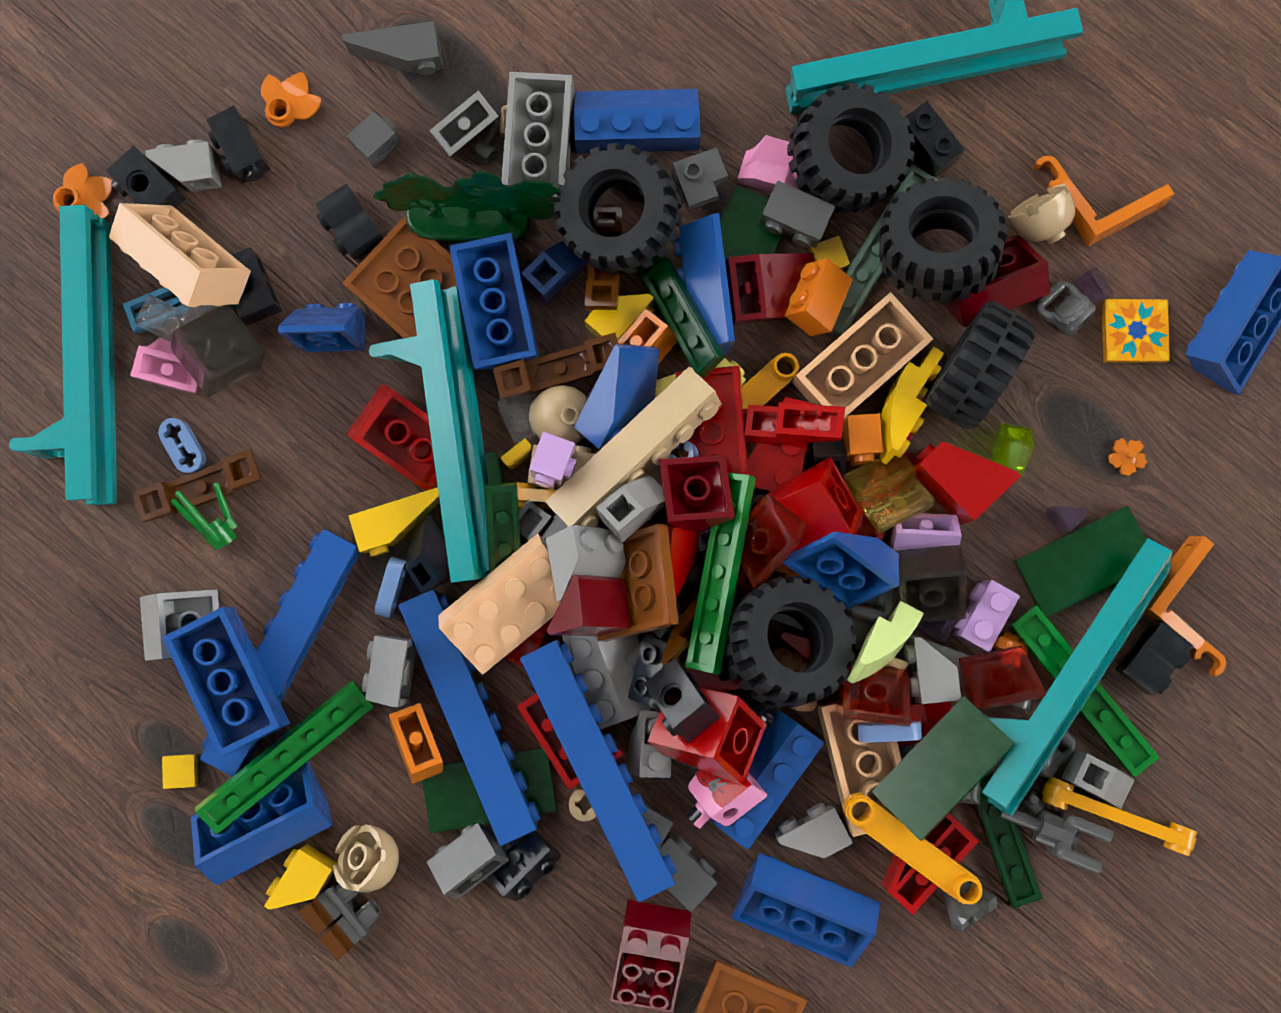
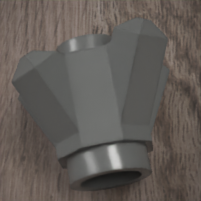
(962, 914)

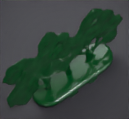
(471, 208)

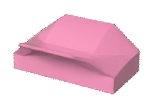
(767, 165)
(161, 367)

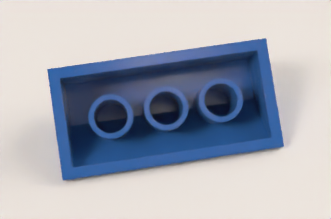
(638, 118)
(706, 275)
(494, 301)
(1240, 323)
(776, 767)
(273, 824)
(806, 910)

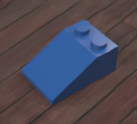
(326, 328)
(620, 392)
(848, 565)

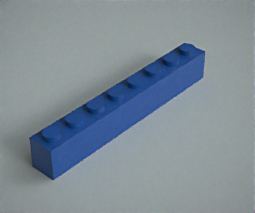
(295, 626)
(471, 721)
(598, 770)

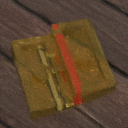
(888, 492)

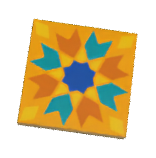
(1135, 331)

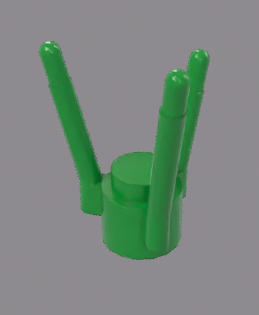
(215, 532)

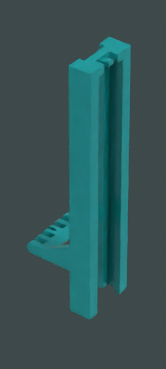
(1004, 45)
(453, 420)
(89, 427)
(1077, 680)

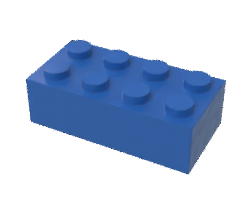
(226, 680)

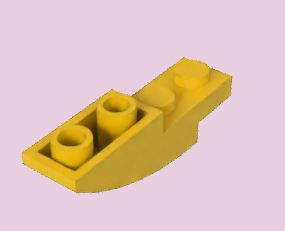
(904, 405)

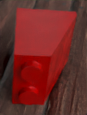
(961, 480)
(819, 500)
(724, 746)

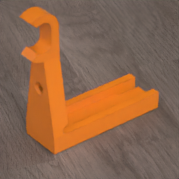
(1091, 229)
(1182, 567)

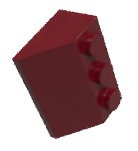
(1018, 281)

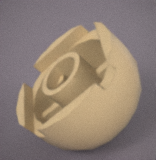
(1045, 215)
(557, 412)
(366, 859)

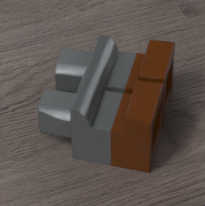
(349, 928)

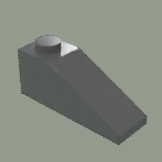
(404, 47)

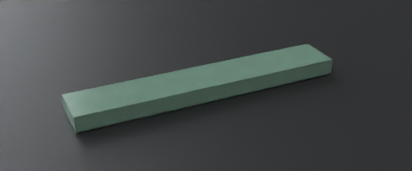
(866, 265)

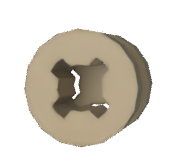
(580, 797)

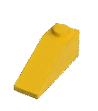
(390, 522)

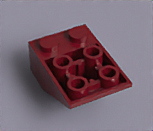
(763, 285)
(650, 956)

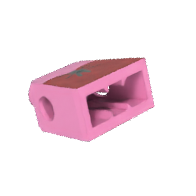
(722, 798)

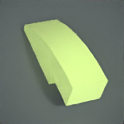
(885, 641)

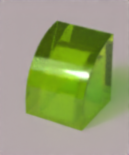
(1013, 447)

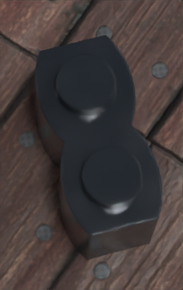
(349, 221)
(1155, 658)

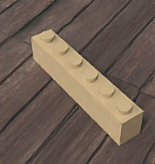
(636, 448)

